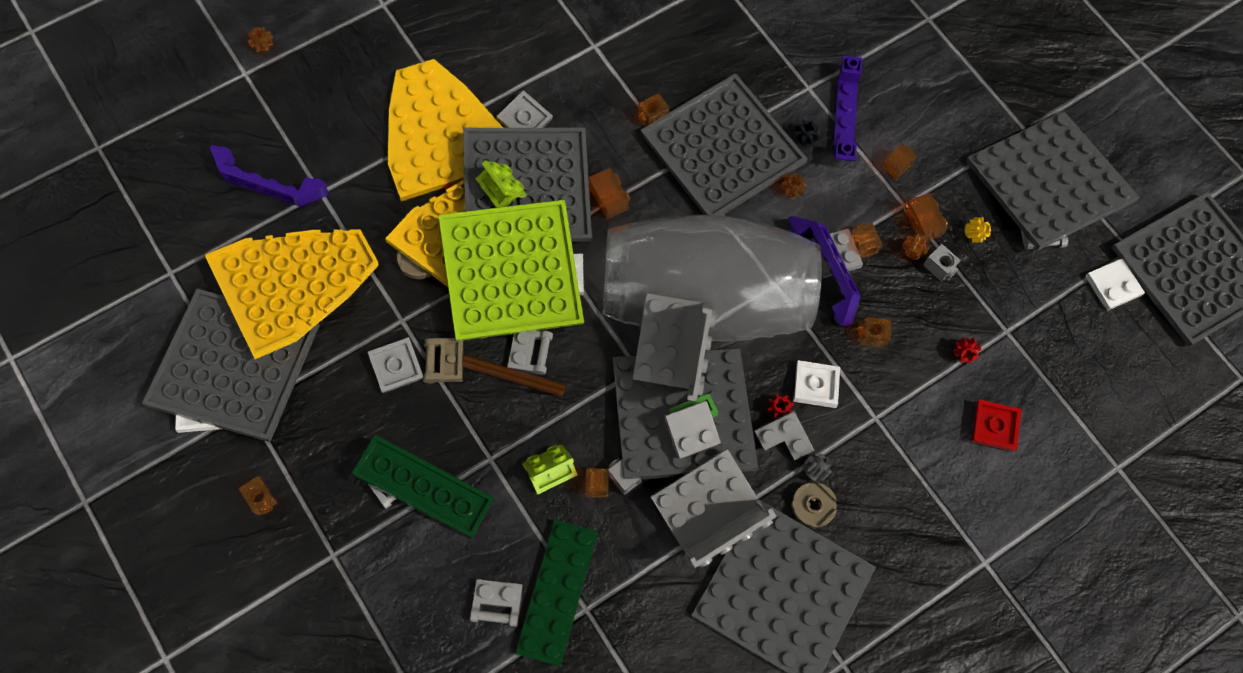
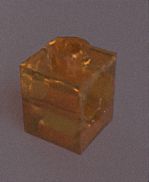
(654, 104)
(899, 161)
(866, 240)
(881, 326)
(597, 482)
(252, 489)

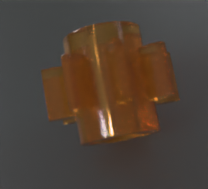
(260, 39)
(794, 185)
(916, 246)

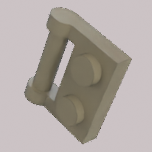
(450, 361)

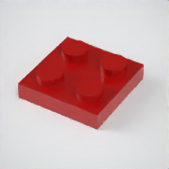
(996, 425)

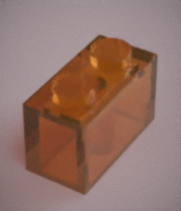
(608, 193)
(925, 217)

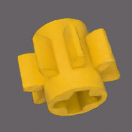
(977, 230)

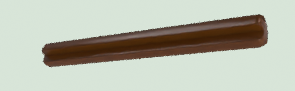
(513, 375)

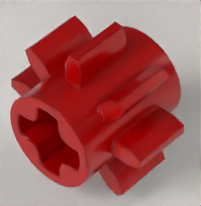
(967, 350)
(783, 402)

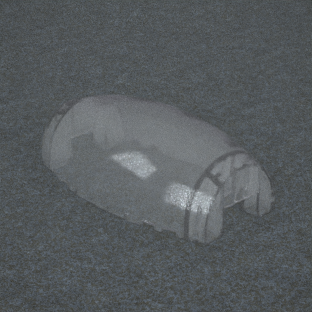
(750, 271)

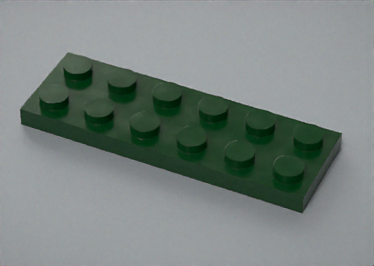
(423, 486)
(557, 593)

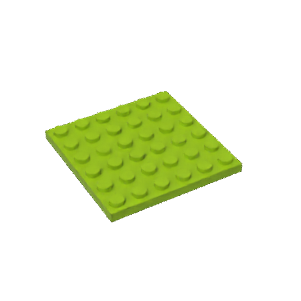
(510, 270)

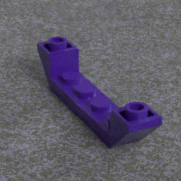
(845, 110)
(309, 191)
(846, 309)

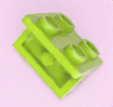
(500, 184)
(550, 468)

